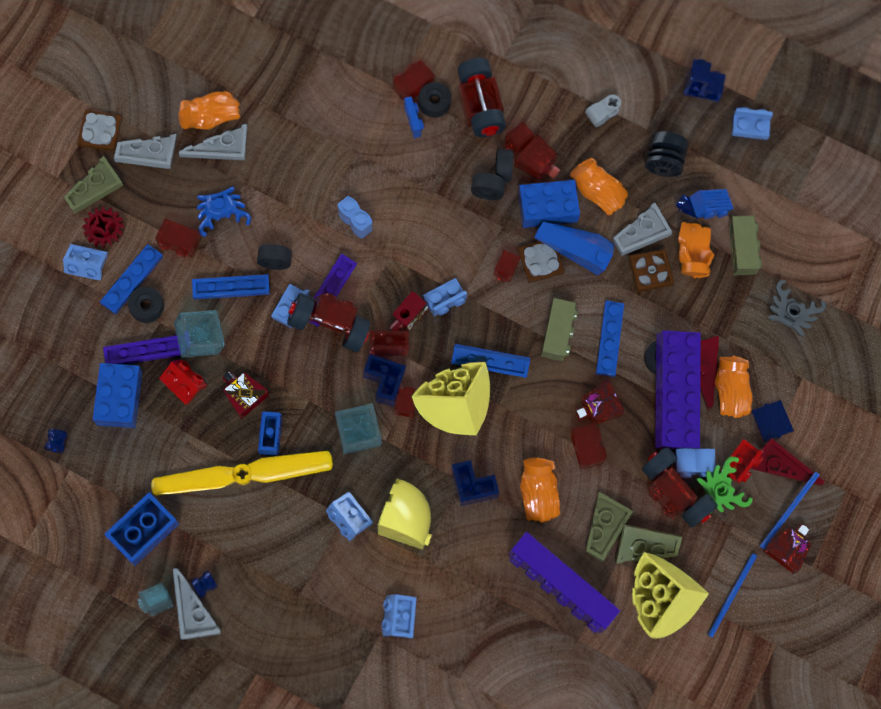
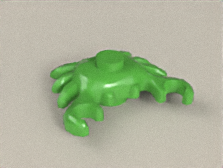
(720, 487)

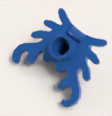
(220, 206)

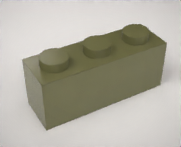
(744, 245)
(559, 329)

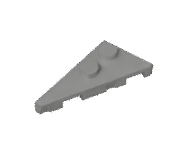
(225, 146)
(192, 615)

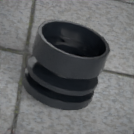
(666, 154)

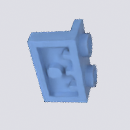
(751, 123)
(84, 262)
(445, 297)
(281, 311)
(348, 516)
(399, 616)

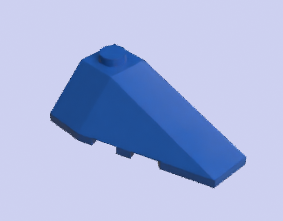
(580, 246)

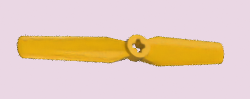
(262, 470)

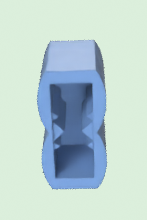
(355, 217)
(694, 462)

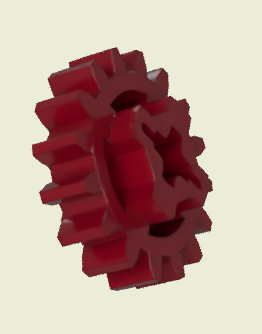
(95, 230)

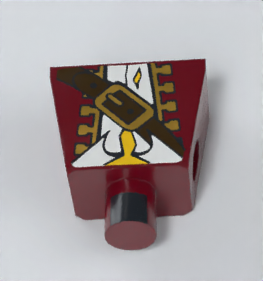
(411, 306)
(243, 393)

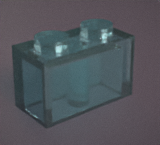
(155, 600)

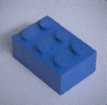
(549, 203)
(117, 395)
(141, 529)

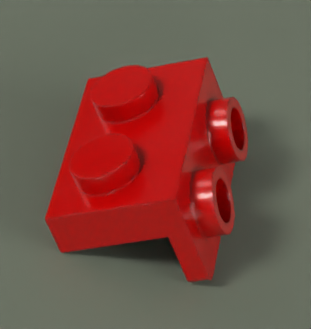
(182, 381)
(747, 456)

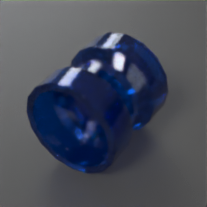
(56, 440)
(204, 583)

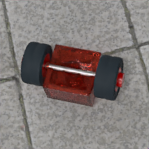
(480, 98)
(331, 314)
(673, 492)

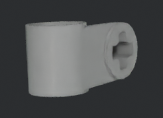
(601, 111)

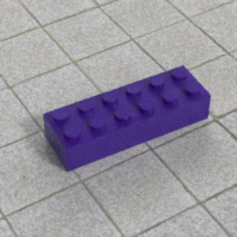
(677, 390)
(563, 583)

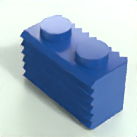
(711, 203)
(270, 434)

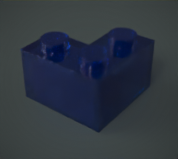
(702, 82)
(388, 374)
(470, 489)

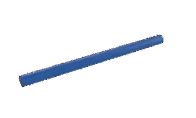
(789, 510)
(732, 595)

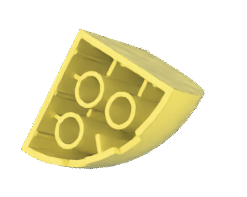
(456, 399)
(406, 516)
(664, 596)

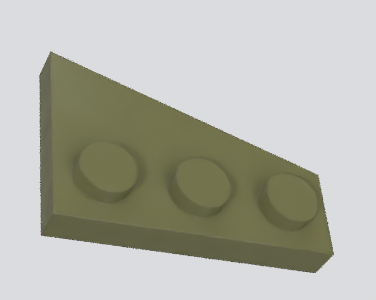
(96, 185)
(606, 526)
(637, 540)

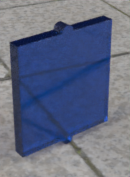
(772, 420)

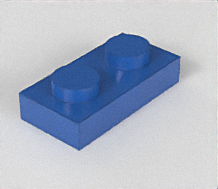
(411, 111)

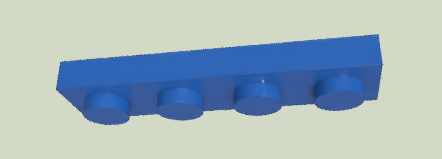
(131, 279)
(230, 286)
(610, 339)
(495, 361)

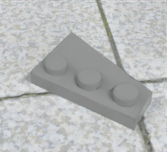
(151, 153)
(644, 231)

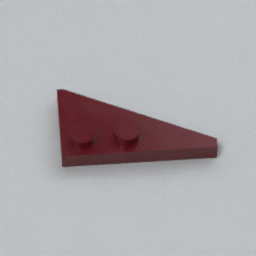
(708, 368)
(784, 464)

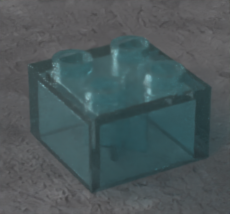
(199, 333)
(358, 428)

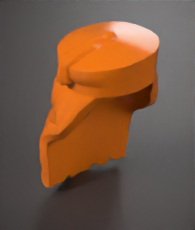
(208, 110)
(599, 186)
(695, 250)
(733, 386)
(540, 490)

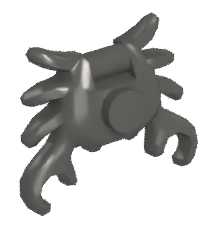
(792, 313)

